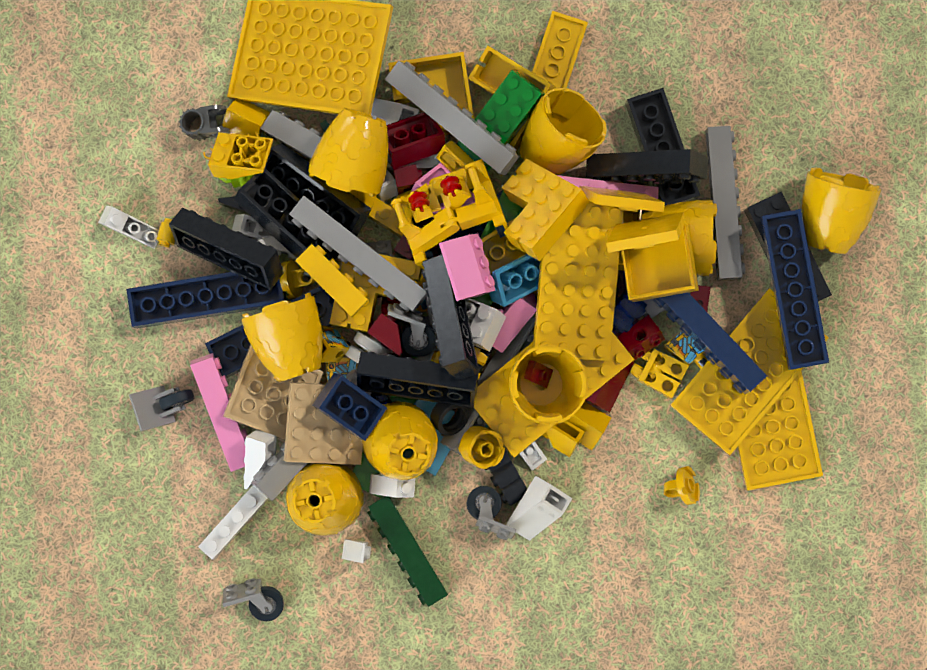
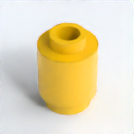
(165, 234)

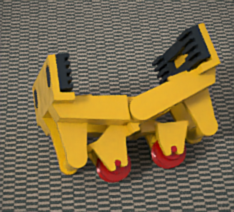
(452, 191)

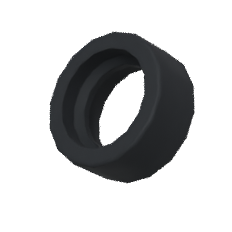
(455, 425)

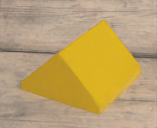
(244, 118)
(592, 422)

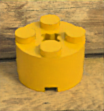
(481, 447)

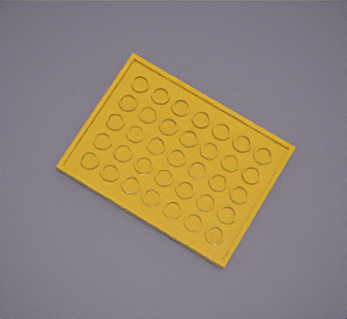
(311, 54)

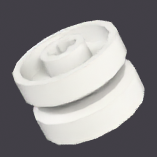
(367, 343)

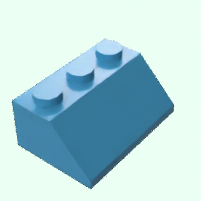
(515, 280)

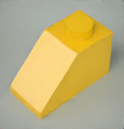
(565, 437)

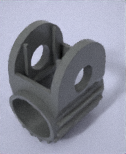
(208, 122)

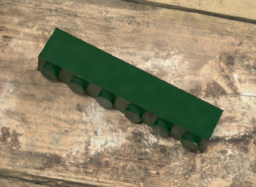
(408, 551)

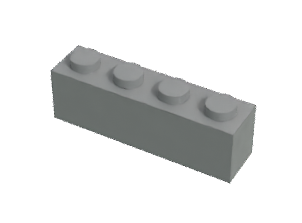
(291, 133)

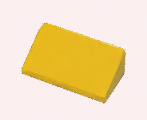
(453, 157)

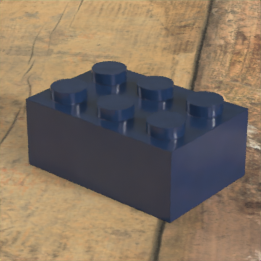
(349, 406)

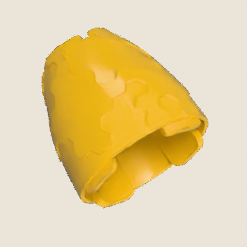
(562, 131)
(352, 153)
(836, 209)
(700, 218)
(287, 337)
(565, 389)
(399, 429)
(338, 495)

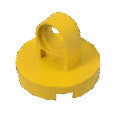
(292, 279)
(683, 486)

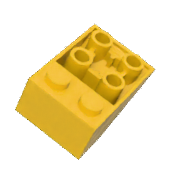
(239, 155)

